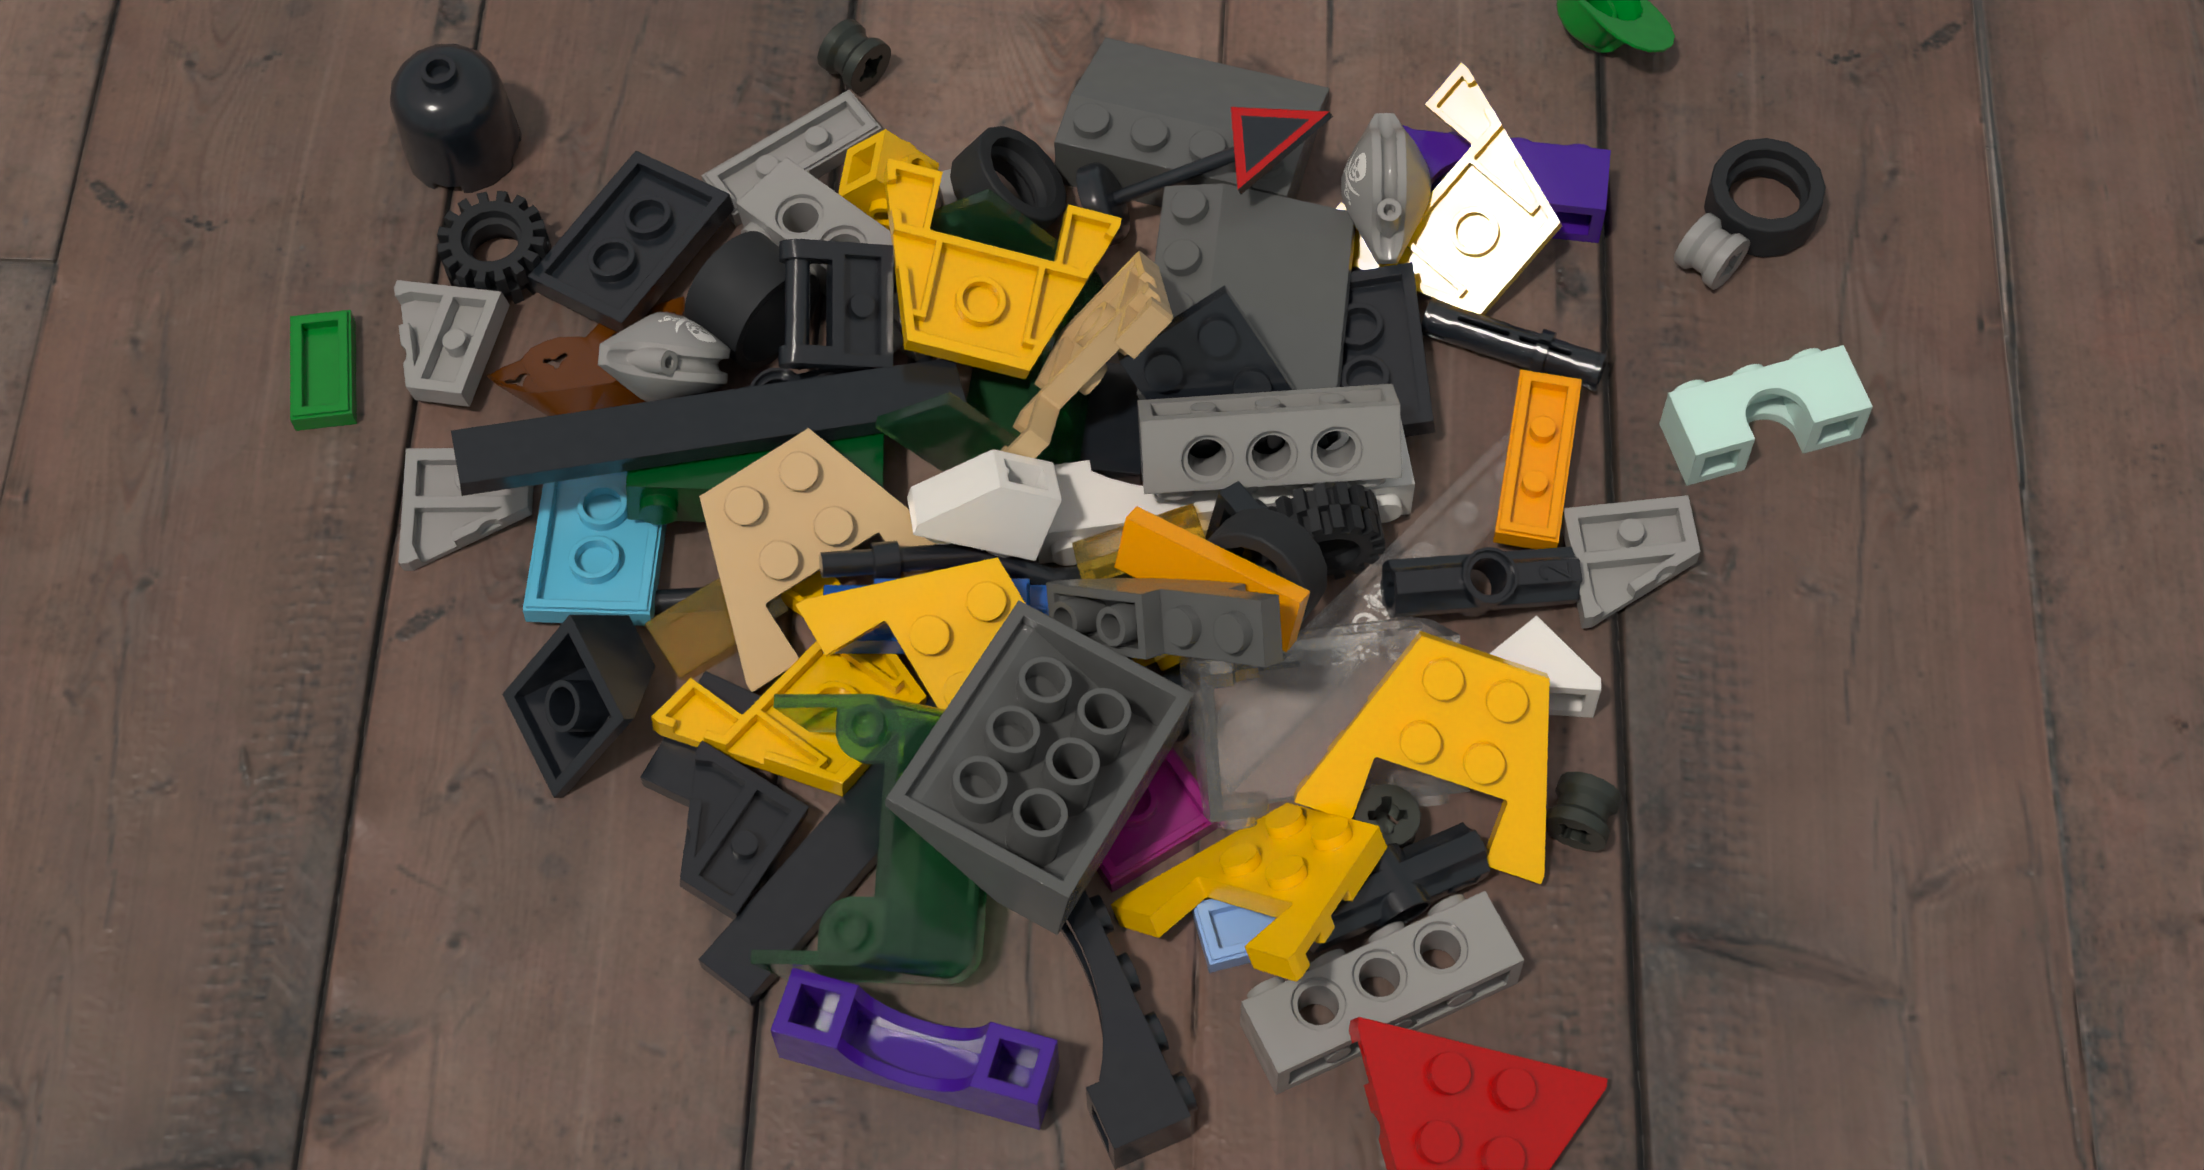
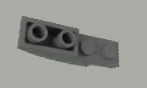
(1172, 618)

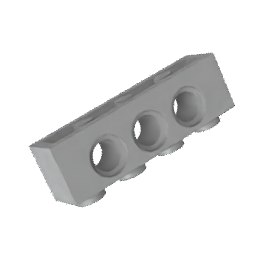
(795, 202)
(1239, 420)
(1464, 928)

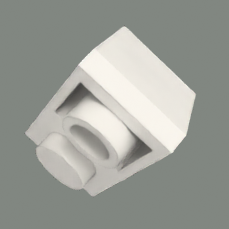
(988, 504)

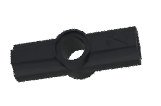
(1445, 585)
(1409, 881)

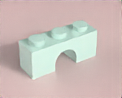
(1810, 394)

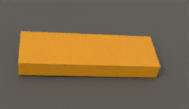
(1537, 460)
(1163, 550)

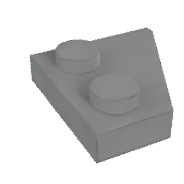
(447, 338)
(441, 519)
(1628, 550)

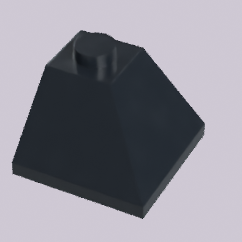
(579, 694)

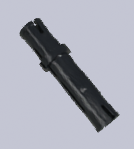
(1513, 344)

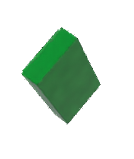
(323, 370)

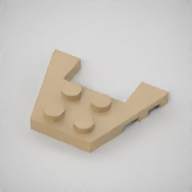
(1118, 318)
(775, 523)

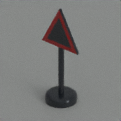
(1260, 142)

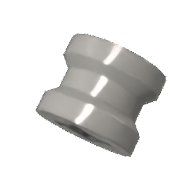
(1711, 251)

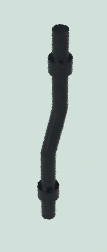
(889, 560)

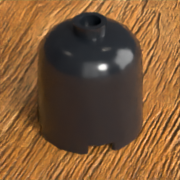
(454, 118)

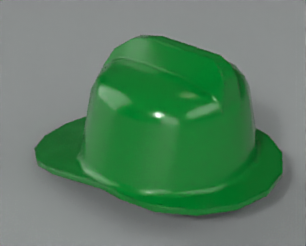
(1612, 23)

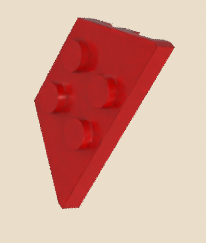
(1467, 1104)

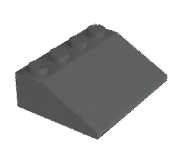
(1163, 109)
(1278, 260)
(1039, 763)

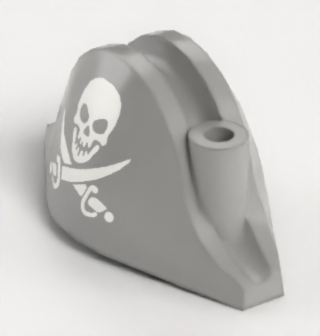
(1386, 187)
(665, 358)

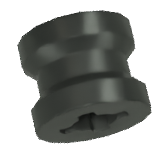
(854, 55)
(1398, 804)
(1582, 811)

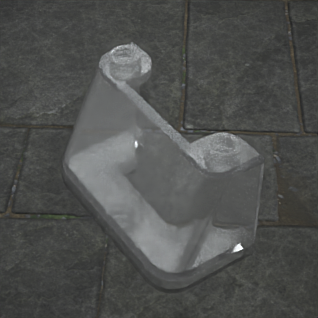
(1272, 725)

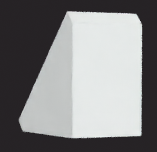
(1573, 684)

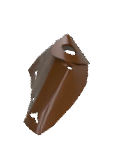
(579, 380)

